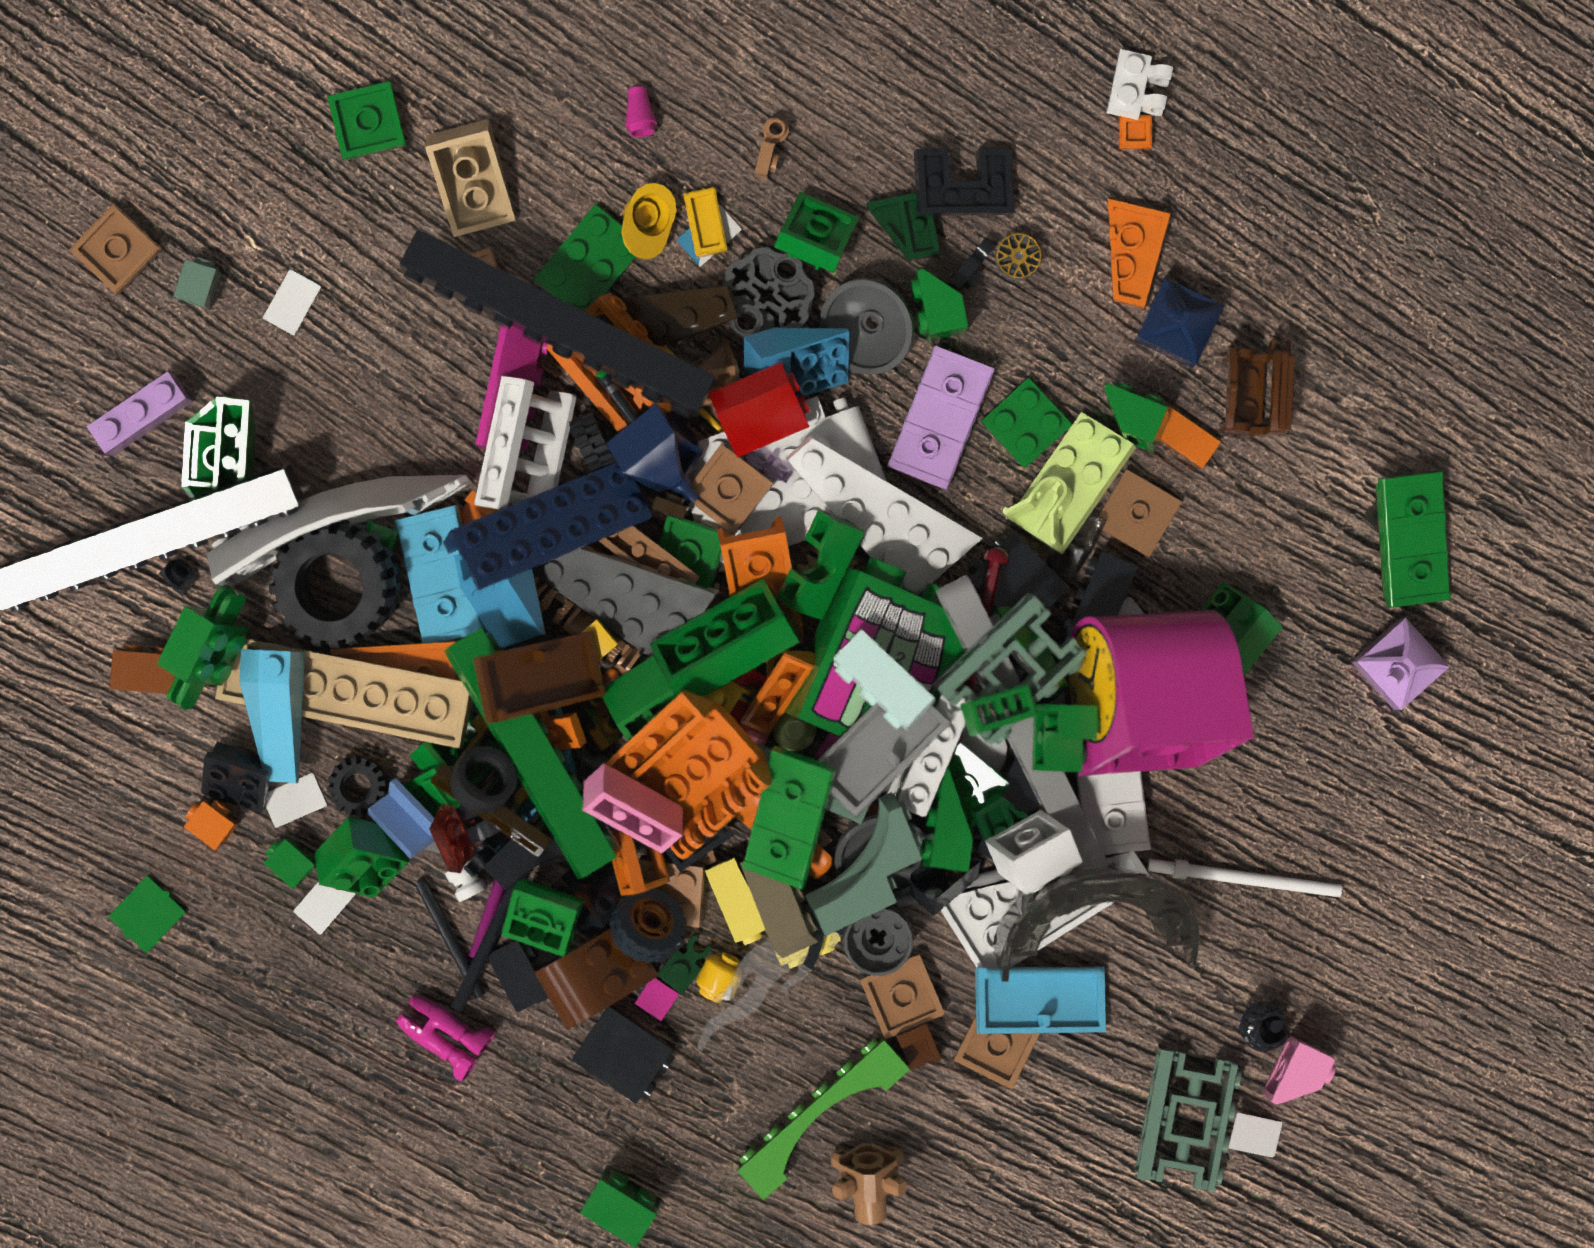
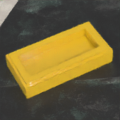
(705, 222)

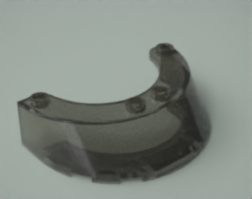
(1031, 914)

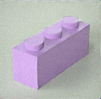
(139, 414)

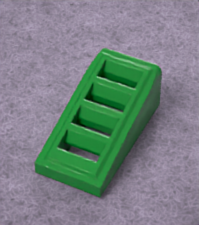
(972, 717)

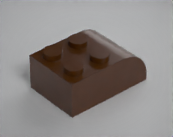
(592, 978)

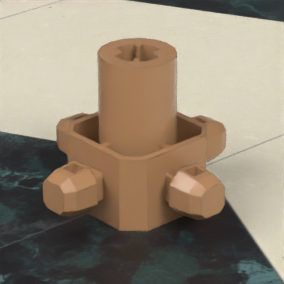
(868, 1176)

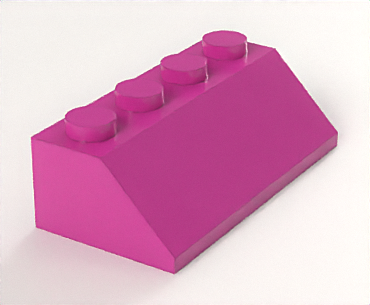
(516, 359)

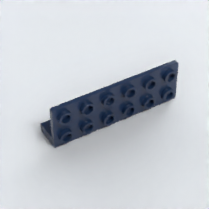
(548, 525)

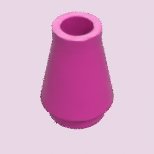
(639, 115)

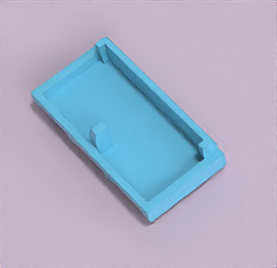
(432, 573)
(1040, 1000)

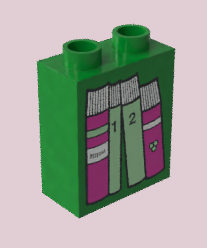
(902, 624)

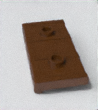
(539, 677)

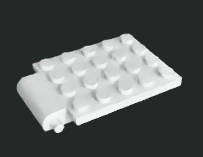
(795, 500)

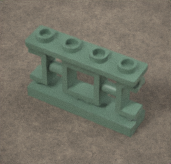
(990, 648)
(1161, 1114)

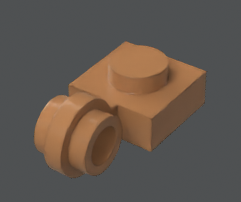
(767, 159)

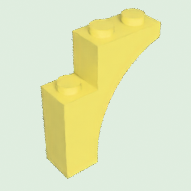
(738, 903)

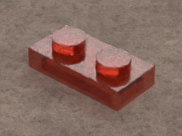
(451, 838)

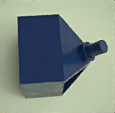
(1178, 323)
(658, 452)

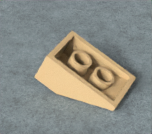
(470, 177)

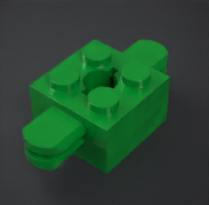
(204, 646)

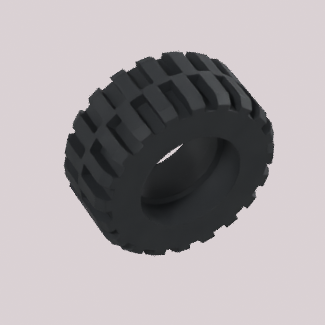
(303, 610)

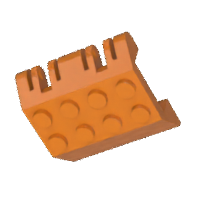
(698, 761)

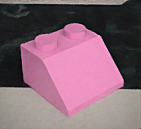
(1298, 1071)

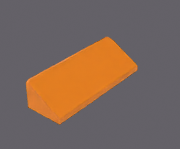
(779, 690)

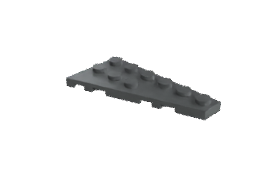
(625, 594)

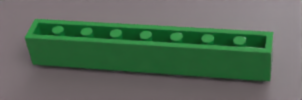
(538, 768)

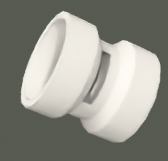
(465, 884)

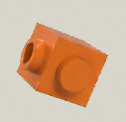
(211, 823)

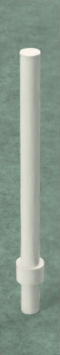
(1182, 869)

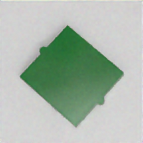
(147, 914)

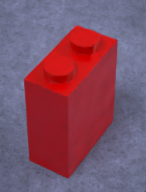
(760, 409)

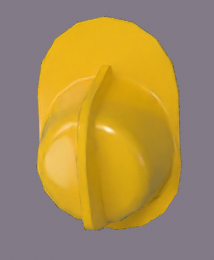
(648, 220)

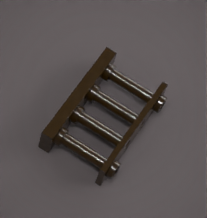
(506, 818)

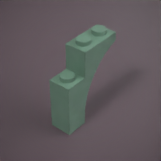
(868, 881)

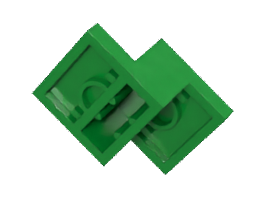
(542, 917)

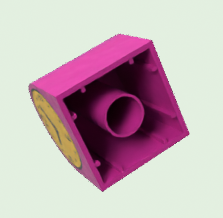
(1163, 690)

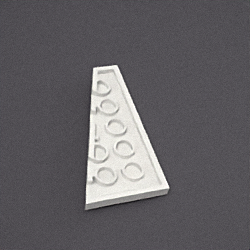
(893, 522)
(978, 912)

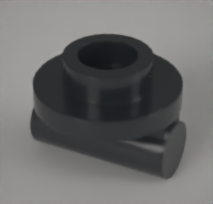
(179, 576)

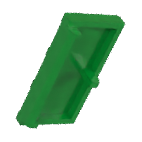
(1413, 538)
(789, 818)

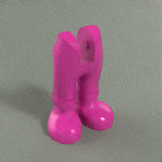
(445, 1021)

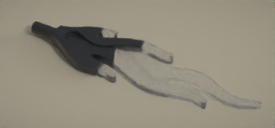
(769, 969)

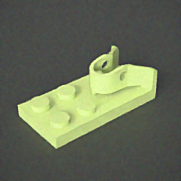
(1071, 483)

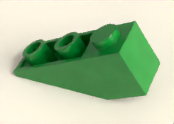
(948, 833)

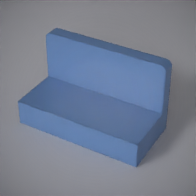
(403, 819)

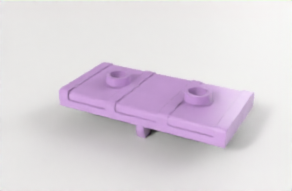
(941, 418)

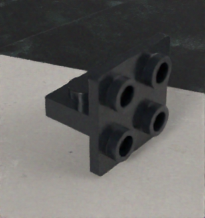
(235, 777)
(515, 970)

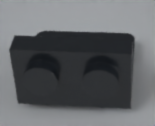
(600, 895)

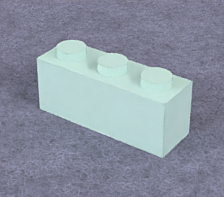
(883, 681)

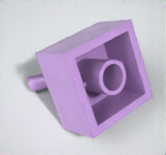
(1400, 664)

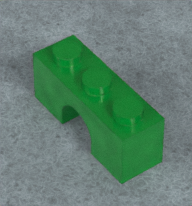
(814, 589)

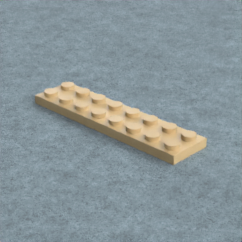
(372, 696)

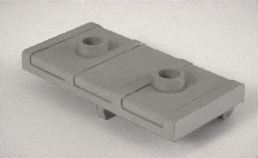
(876, 754)

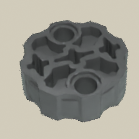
(768, 263)

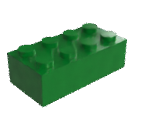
(724, 641)

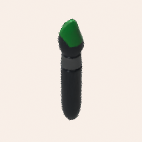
(617, 396)

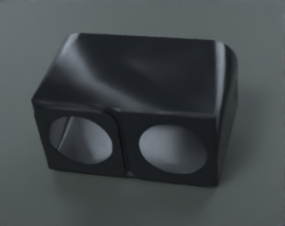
(923, 878)

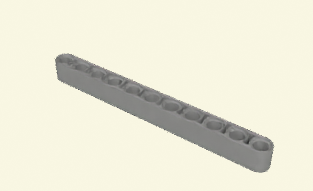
(1049, 787)

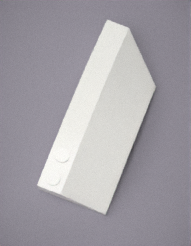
(256, 547)

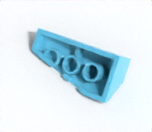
(274, 701)

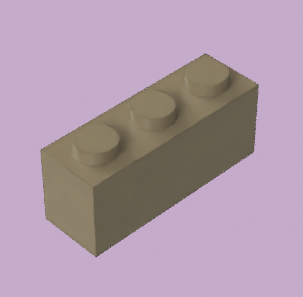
(782, 914)

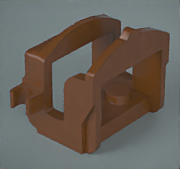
(1246, 389)

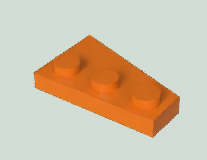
(1135, 250)

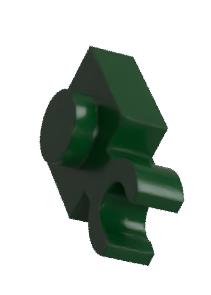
(682, 968)

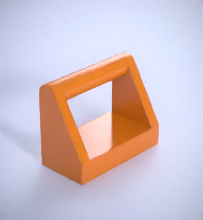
(628, 868)

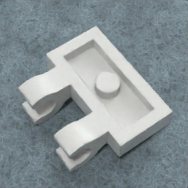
(1129, 85)

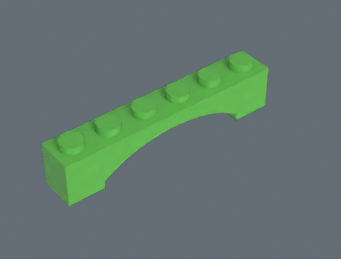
(877, 1067)

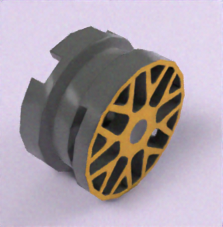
(1018, 257)

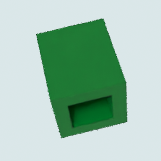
(289, 862)

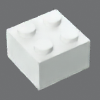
(1034, 852)

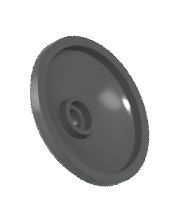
(871, 346)
(854, 842)

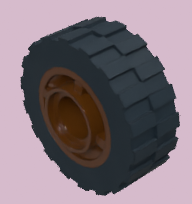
(636, 937)

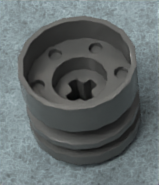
(877, 956)

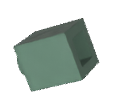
(198, 283)

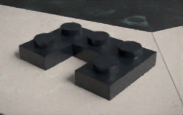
(941, 197)

